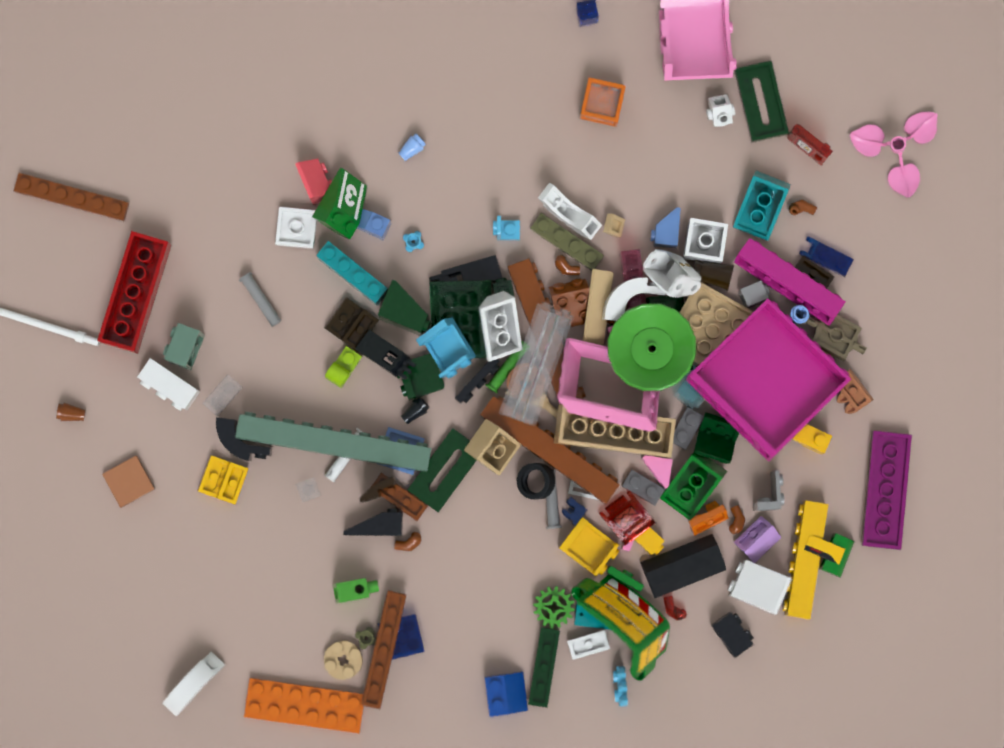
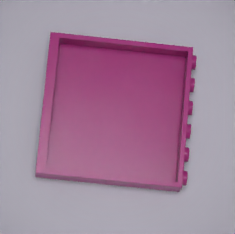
(768, 379)

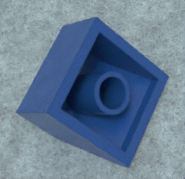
(506, 694)

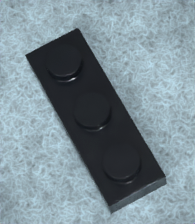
(477, 382)

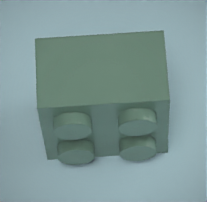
(183, 346)

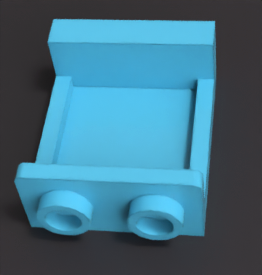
(447, 347)

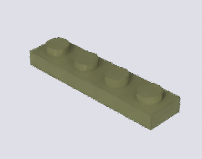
(567, 242)

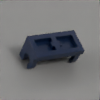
(575, 513)

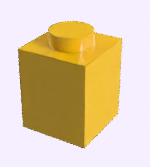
(650, 541)

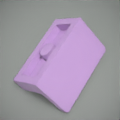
(757, 539)

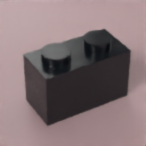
(732, 634)

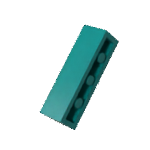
(352, 273)

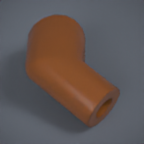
(801, 206)
(563, 266)
(739, 520)

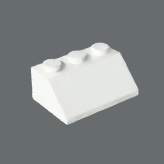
(500, 326)

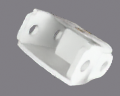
(675, 278)

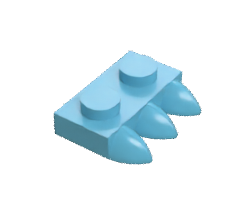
(621, 694)

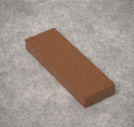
(402, 499)

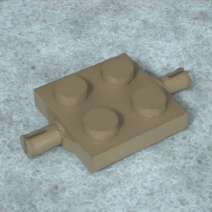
(838, 337)

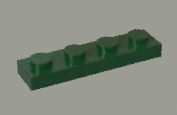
(544, 667)

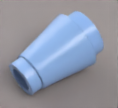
(412, 147)
(799, 314)

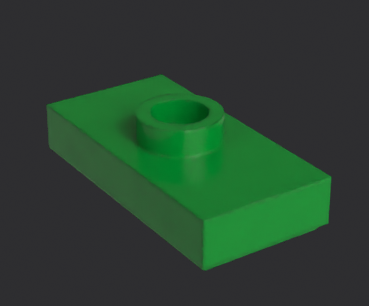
(626, 577)

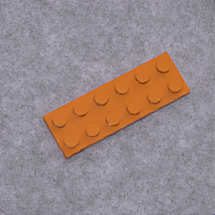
(304, 705)

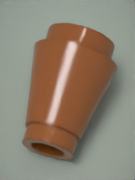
(70, 413)

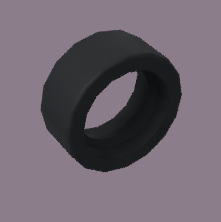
(523, 476)

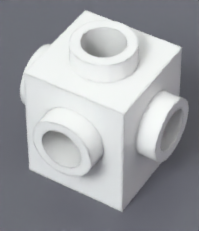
(720, 110)

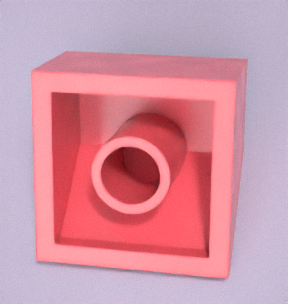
(314, 179)

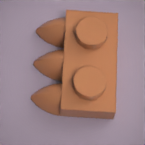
(855, 394)

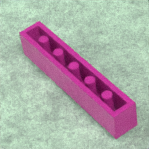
(789, 281)

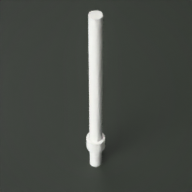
(79, 336)

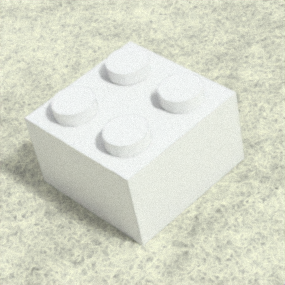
(705, 241)

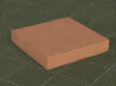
(128, 481)

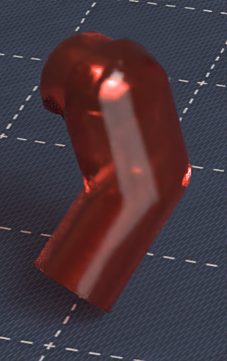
(672, 610)

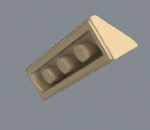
(599, 291)

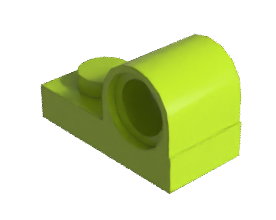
(343, 367)

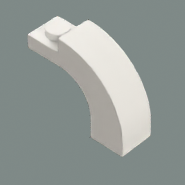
(569, 213)
(618, 298)
(193, 683)

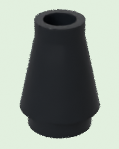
(415, 410)

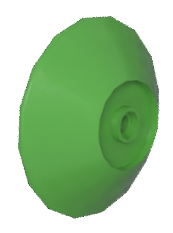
(647, 327)

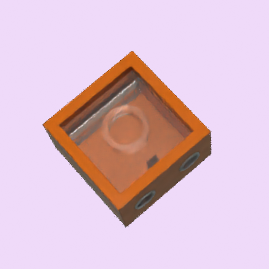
(602, 102)

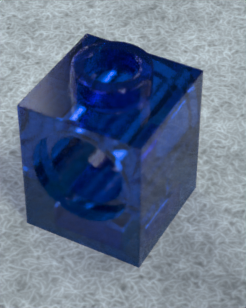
(587, 12)

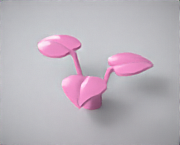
(869, 140)

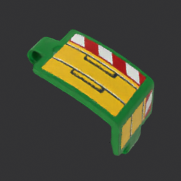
(628, 617)

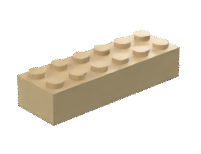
(604, 435)

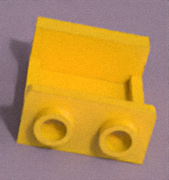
(589, 547)

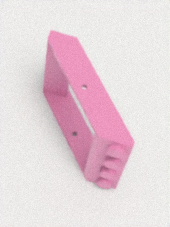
(573, 351)

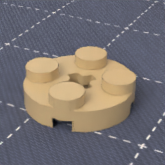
(337, 650)

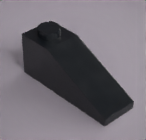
(383, 524)

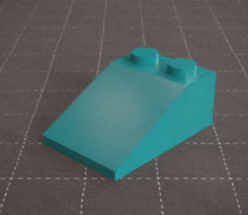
(761, 205)

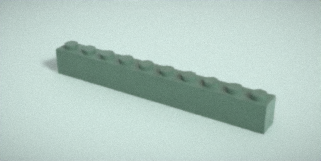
(333, 443)

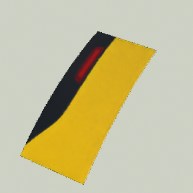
(824, 549)

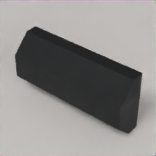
(683, 566)

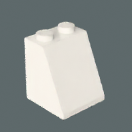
(759, 586)

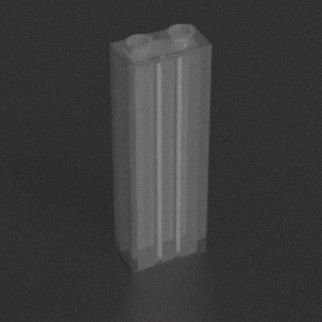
(536, 364)

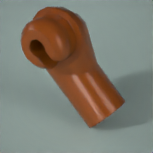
(410, 544)

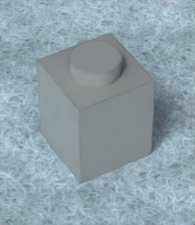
(754, 294)

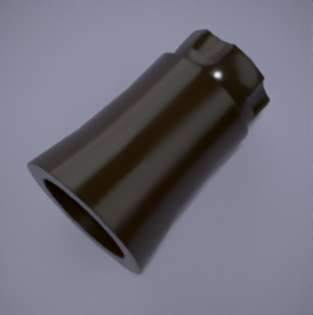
(714, 273)

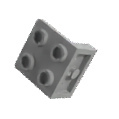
(777, 499)

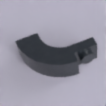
(226, 432)

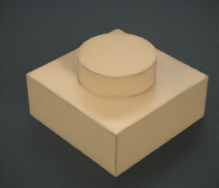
(614, 225)

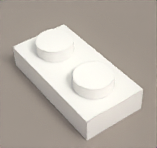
(588, 644)

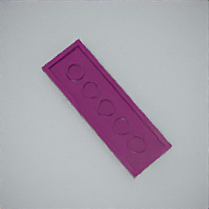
(886, 490)

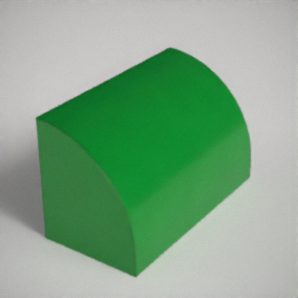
(832, 567)

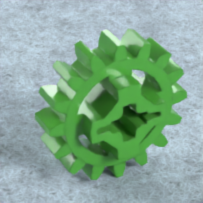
(555, 598)

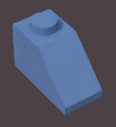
(374, 224)
(667, 230)

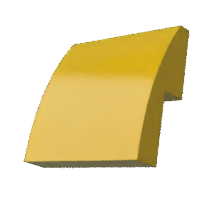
(222, 479)

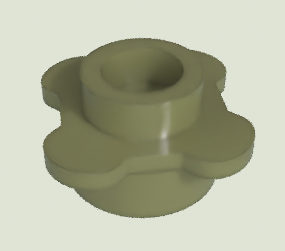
(361, 637)

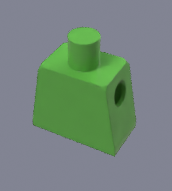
(346, 590)

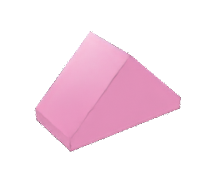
(660, 468)

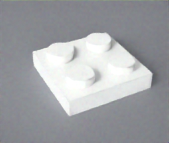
(296, 228)

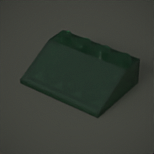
(462, 302)

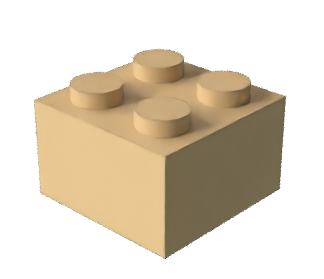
(492, 447)

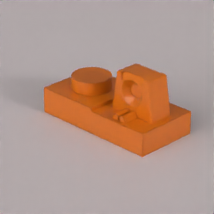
(714, 516)

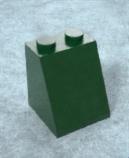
(403, 311)

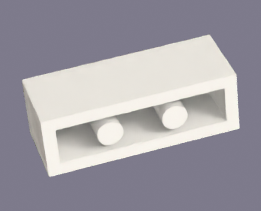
(167, 385)

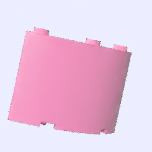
(696, 39)

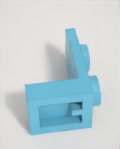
(506, 229)

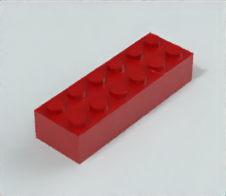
(134, 292)

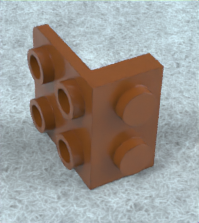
(571, 297)

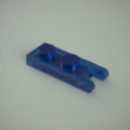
(827, 257)

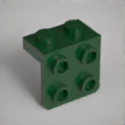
(422, 379)
(716, 438)

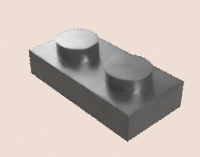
(687, 428)
(643, 487)

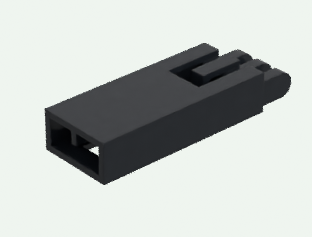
(477, 270)
(376, 350)

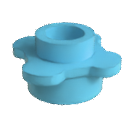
(413, 236)

